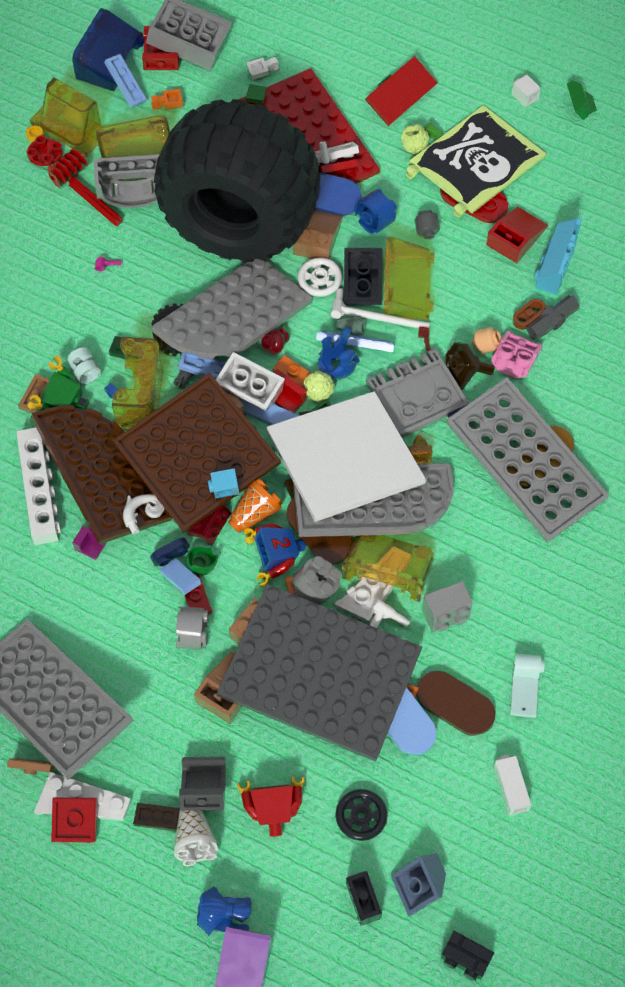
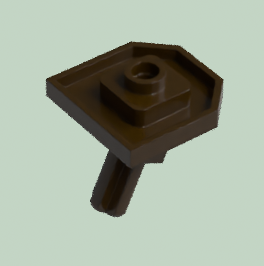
(464, 364)

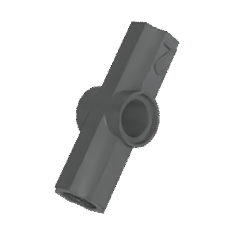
(553, 317)

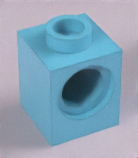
(223, 483)

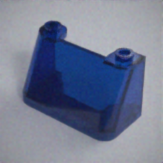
(104, 39)

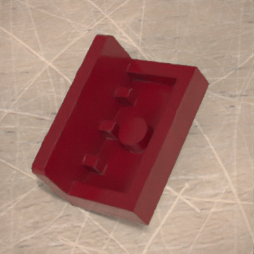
(211, 525)

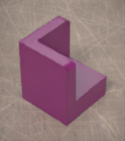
(87, 544)

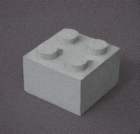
(447, 607)

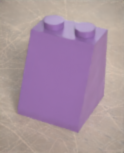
(243, 959)

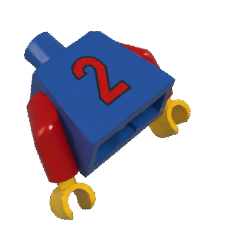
(276, 549)

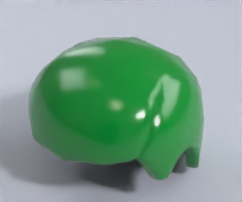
(201, 560)

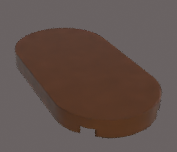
(328, 547)
(456, 703)

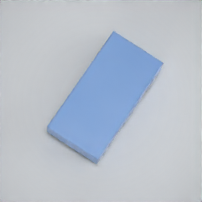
(180, 576)

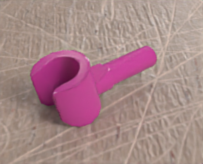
(102, 262)

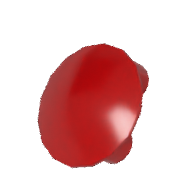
(44, 151)

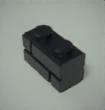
(363, 898)
(467, 956)

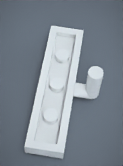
(330, 155)

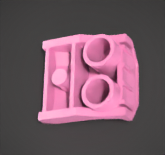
(515, 355)

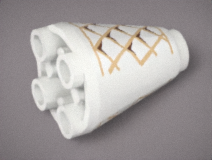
(194, 838)

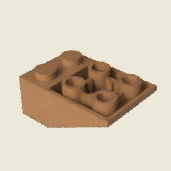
(207, 693)

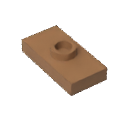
(30, 766)

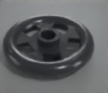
(366, 832)

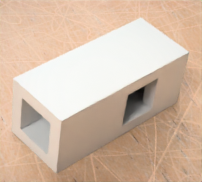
(512, 785)

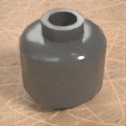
(427, 224)

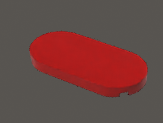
(489, 212)

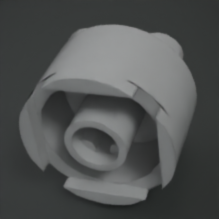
(316, 580)
(190, 628)

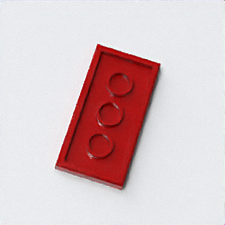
(401, 91)

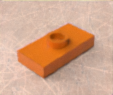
(292, 370)

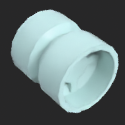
(84, 365)

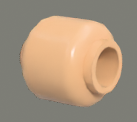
(486, 340)

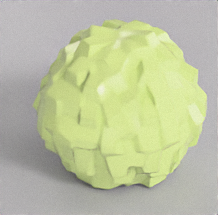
(414, 139)
(318, 386)

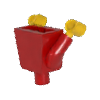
(273, 804)

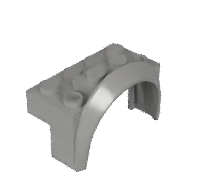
(127, 193)

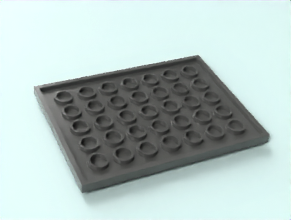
(320, 672)

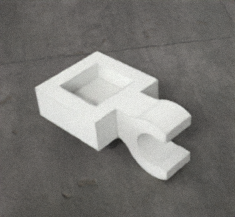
(260, 68)

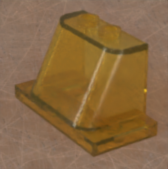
(69, 117)

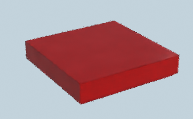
(74, 819)

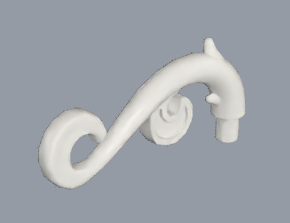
(129, 514)

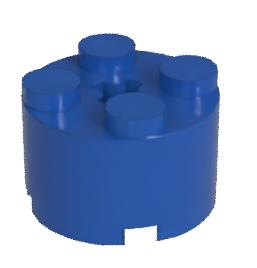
(375, 211)

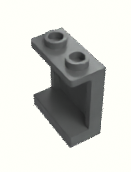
(202, 783)

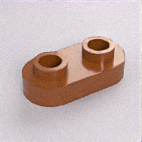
(527, 314)

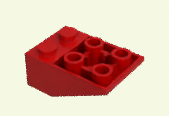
(515, 234)

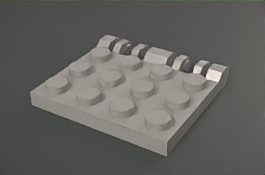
(418, 395)

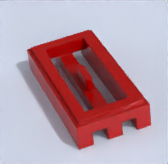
(338, 166)

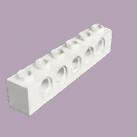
(40, 532)

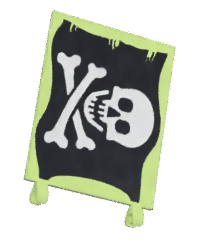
(476, 159)

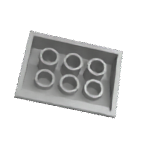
(189, 32)

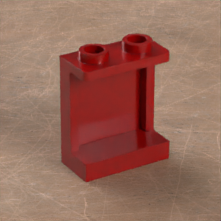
(157, 59)

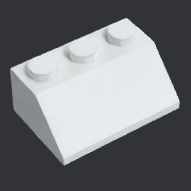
(250, 381)

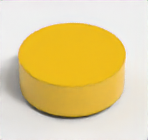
(34, 131)

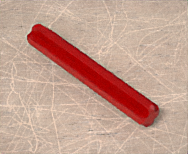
(98, 204)

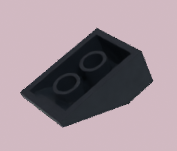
(363, 276)

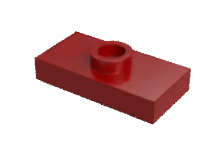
(198, 598)

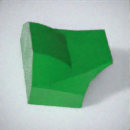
(581, 100)

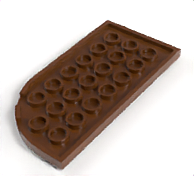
(94, 468)

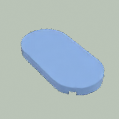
(412, 727)

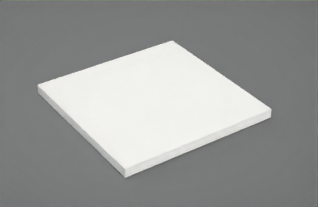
(345, 456)

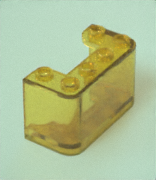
(145, 361)

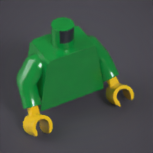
(60, 391)

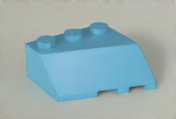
(558, 256)

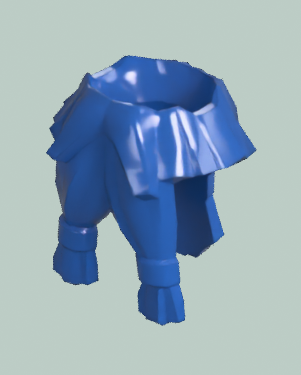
(347, 357)
(217, 911)

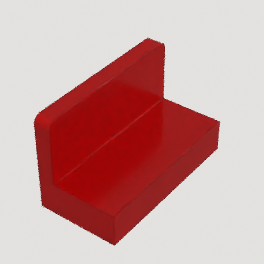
(292, 395)

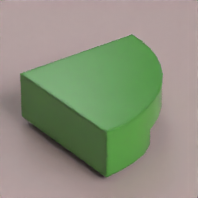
(433, 131)

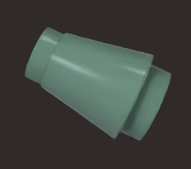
(357, 324)

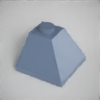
(420, 882)

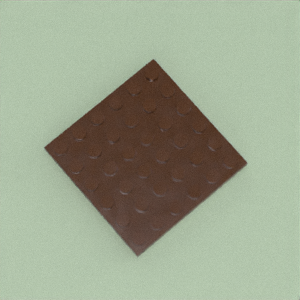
(189, 440)

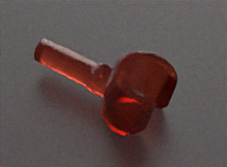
(424, 333)

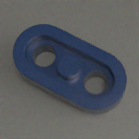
(173, 549)

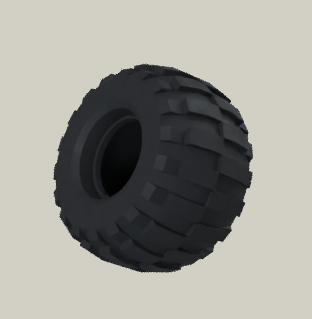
(237, 180)

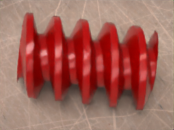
(66, 165)

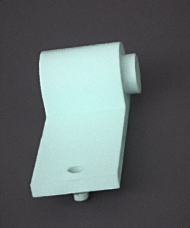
(525, 684)

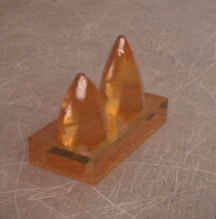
(421, 450)

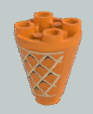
(254, 506)

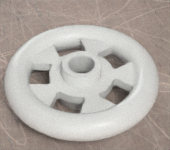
(313, 289)

